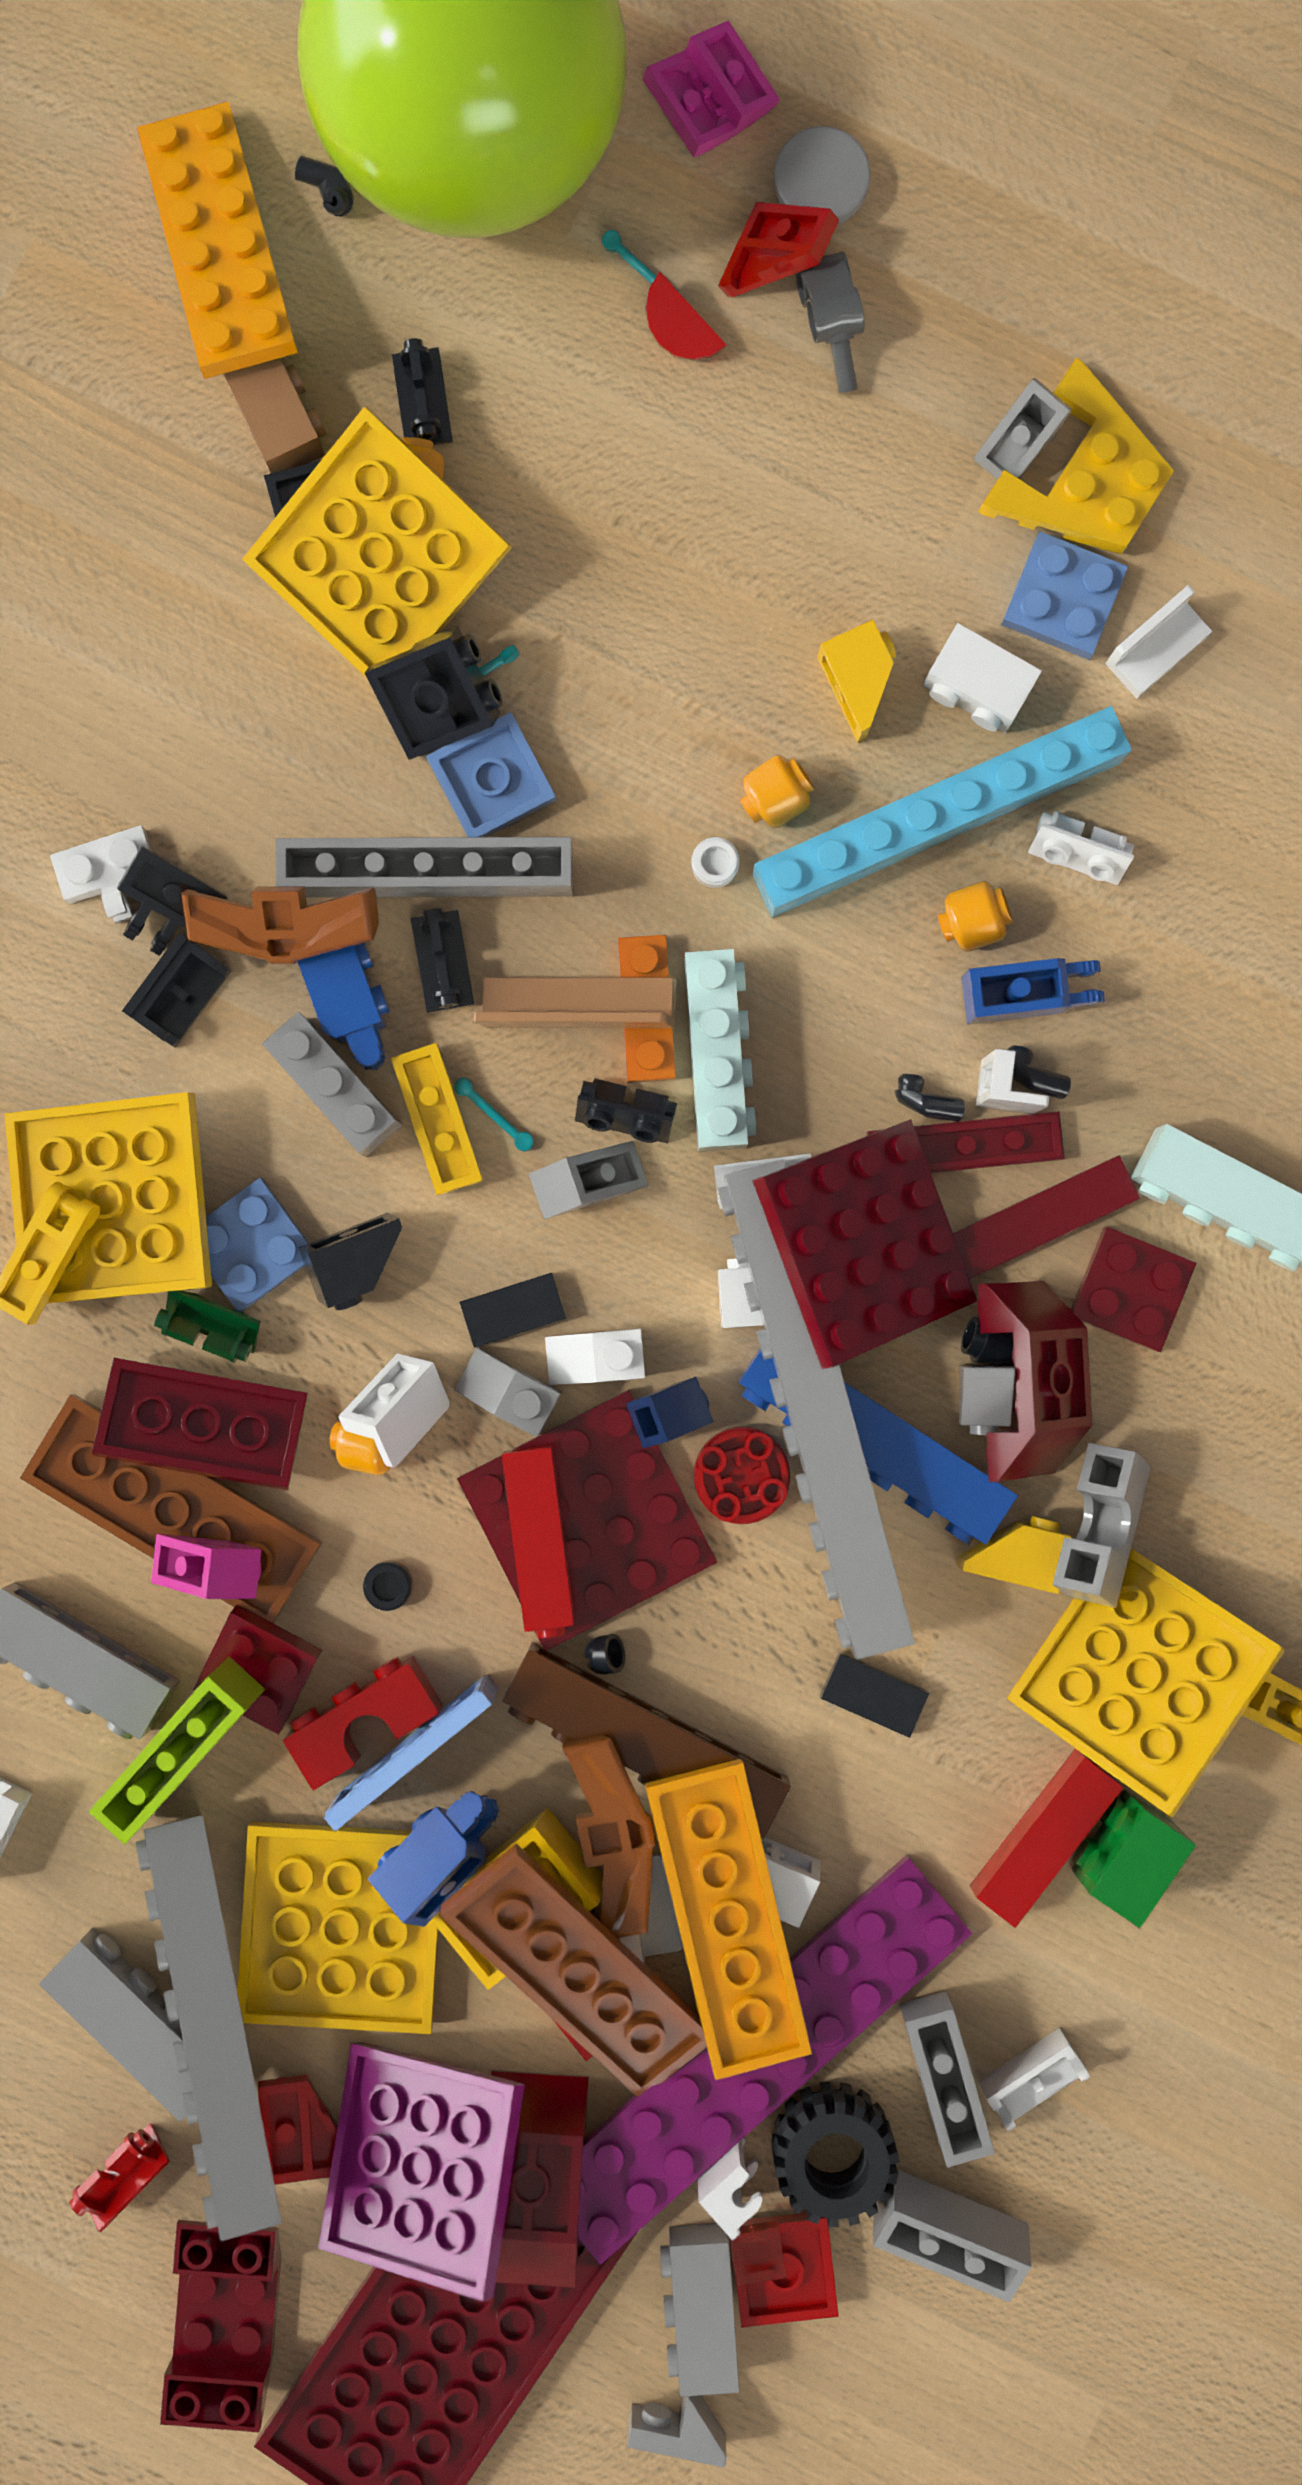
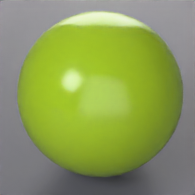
(464, 107)

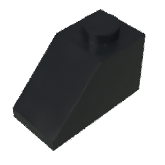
(350, 1260)

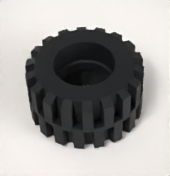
(843, 2192)

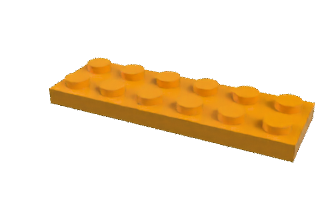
(216, 240)
(728, 1919)

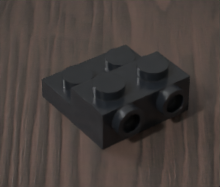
(435, 692)

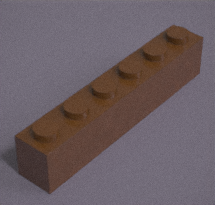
(645, 1737)

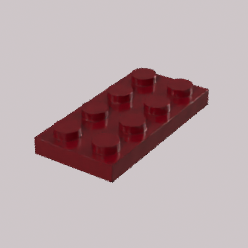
(200, 1424)

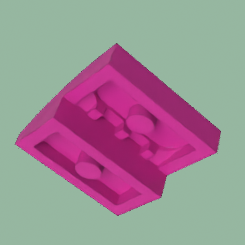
(711, 89)

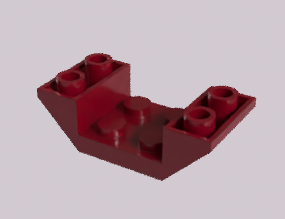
(1050, 1378)
(545, 2181)
(222, 2328)

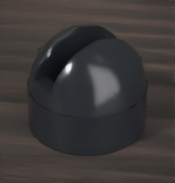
(605, 1654)

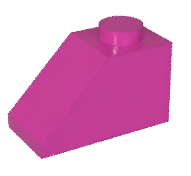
(206, 1567)

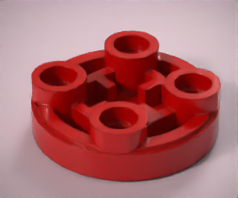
(742, 1475)

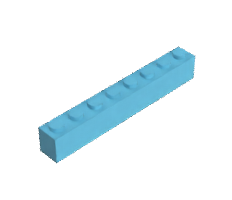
(941, 811)

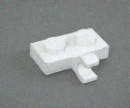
(98, 869)

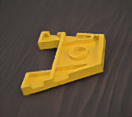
(1105, 483)

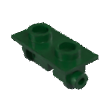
(228, 1331)

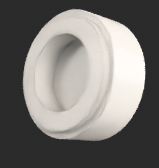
(715, 862)

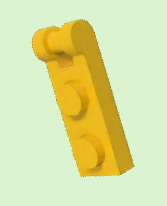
(44, 1253)

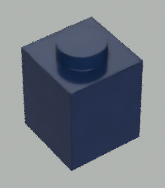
(670, 1412)

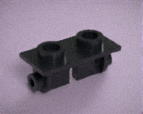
(422, 393)
(442, 960)
(603, 1109)

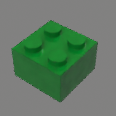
(1131, 1858)

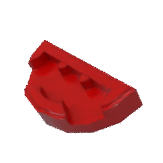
(677, 324)

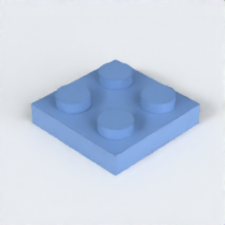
(1064, 595)
(491, 778)
(253, 1245)

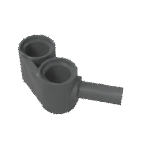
(833, 312)

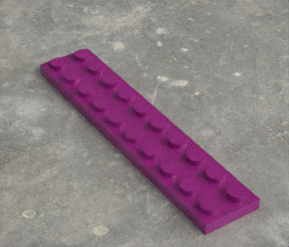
(691, 2120)

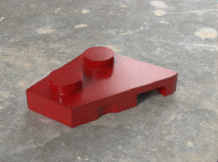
(777, 244)
(296, 2129)

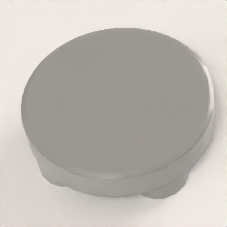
(823, 171)

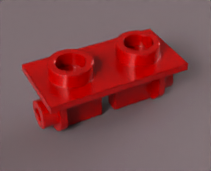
(125, 2176)

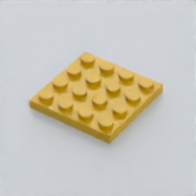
(376, 547)
(143, 1172)
(1147, 1682)
(322, 1938)

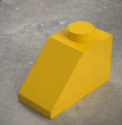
(858, 671)
(1019, 1554)

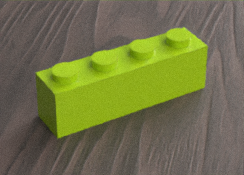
(176, 1750)

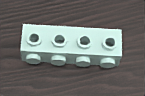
(716, 1050)
(1224, 1192)

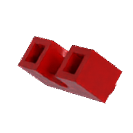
(323, 1740)

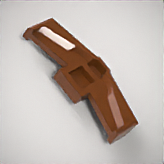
(281, 923)
(614, 1834)

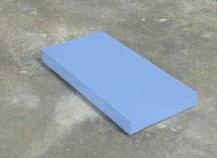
(411, 1751)

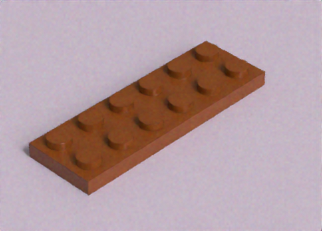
(149, 1500)
(576, 1970)

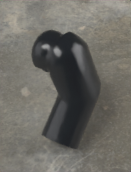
(331, 183)
(1038, 1079)
(928, 1104)

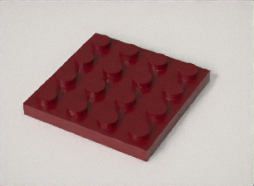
(865, 1243)
(620, 1515)

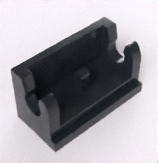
(176, 990)

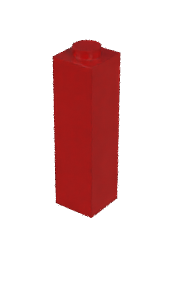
(539, 1540)
(1045, 1837)

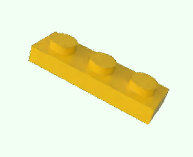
(437, 1119)

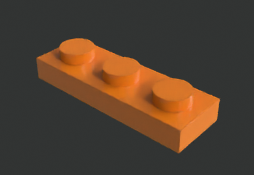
(647, 1050)

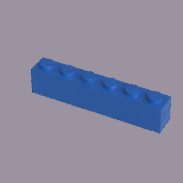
(909, 1460)

